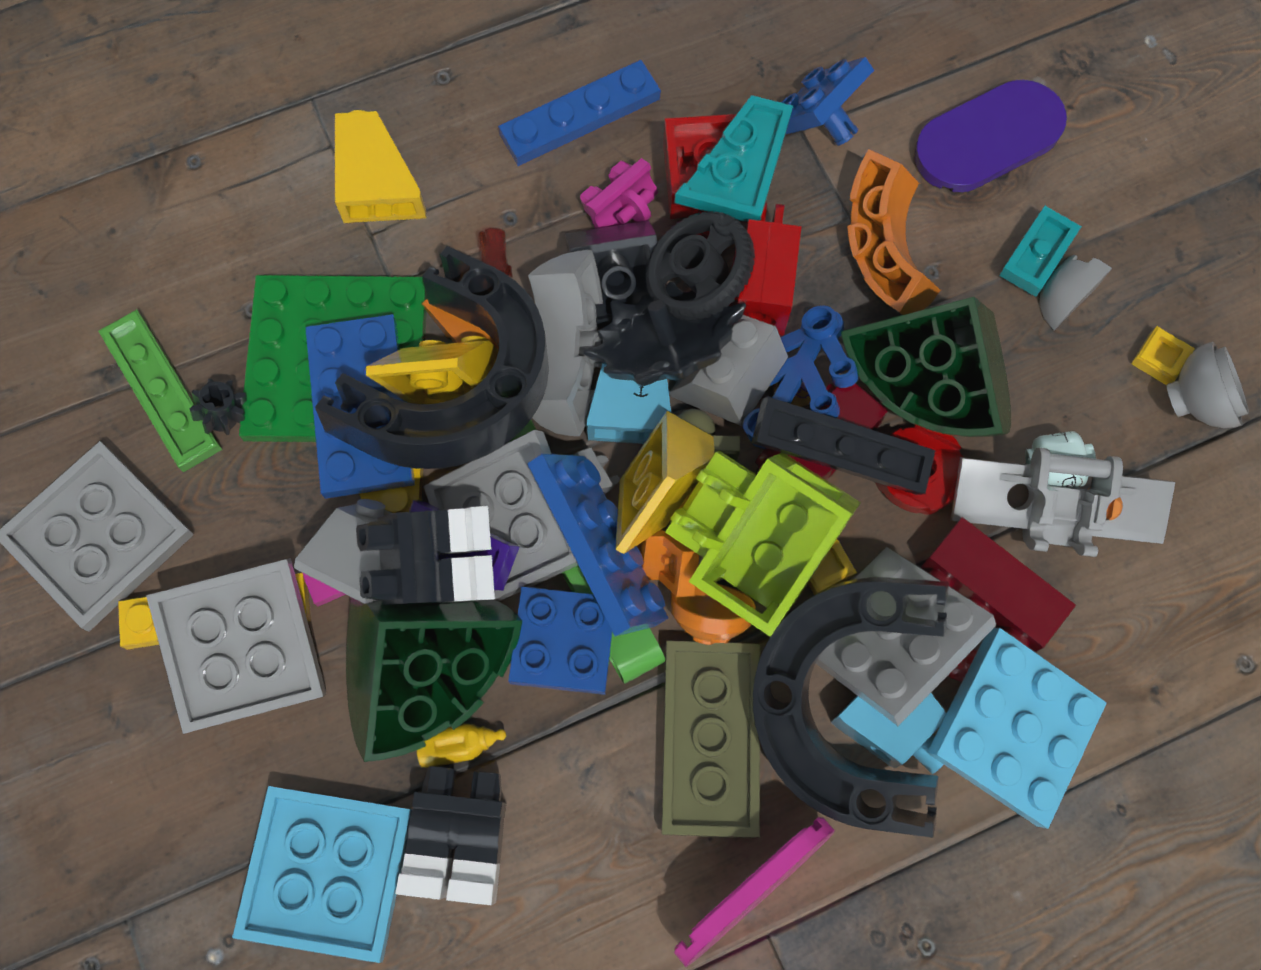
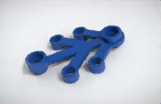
(819, 329)

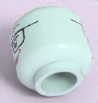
(1066, 444)

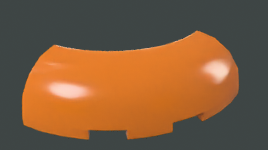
(878, 234)

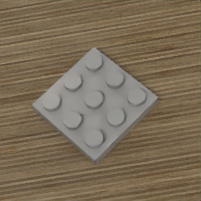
(514, 509)
(93, 536)
(236, 645)
(902, 669)

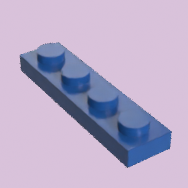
(579, 112)

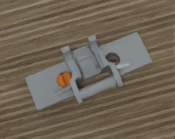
(1059, 515)

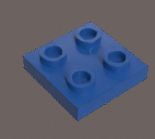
(822, 99)
(561, 642)

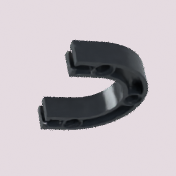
(478, 420)
(788, 730)

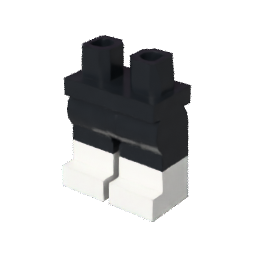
(411, 562)
(459, 823)

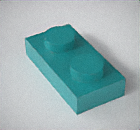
(1040, 251)

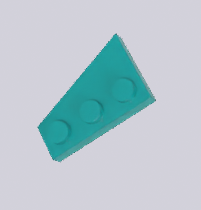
(742, 164)

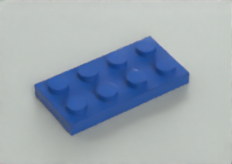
(348, 350)
(590, 530)

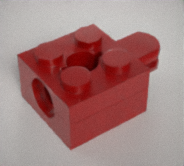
(684, 147)
(774, 271)

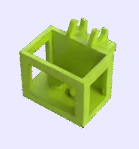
(760, 532)

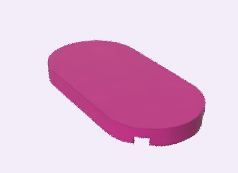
(754, 890)

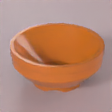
(707, 618)

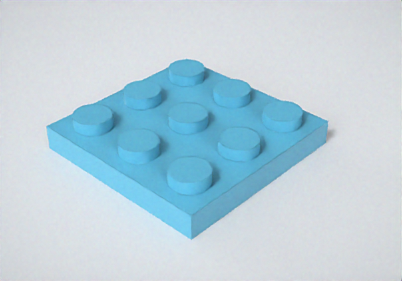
(1017, 728)
(323, 874)

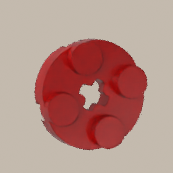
(944, 472)

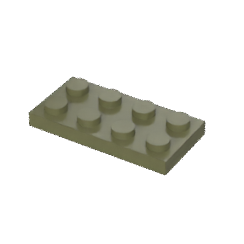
(710, 741)

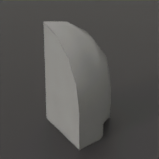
(1069, 288)

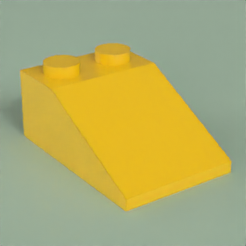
(435, 369)
(660, 479)

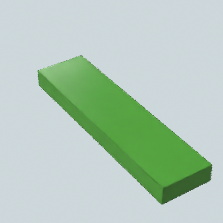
(159, 390)

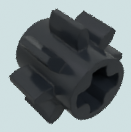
(215, 395)

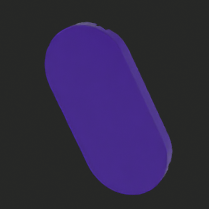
(990, 135)

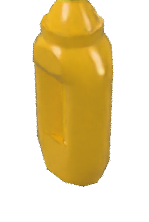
(457, 745)

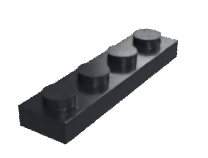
(843, 446)

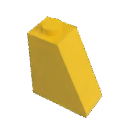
(371, 173)

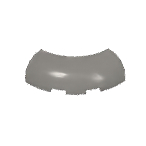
(566, 299)

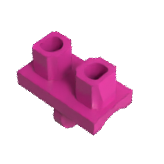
(624, 198)

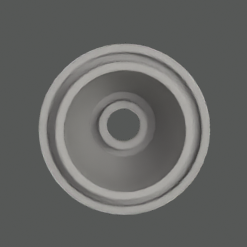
(1209, 388)

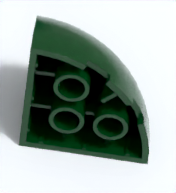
(937, 368)
(421, 669)

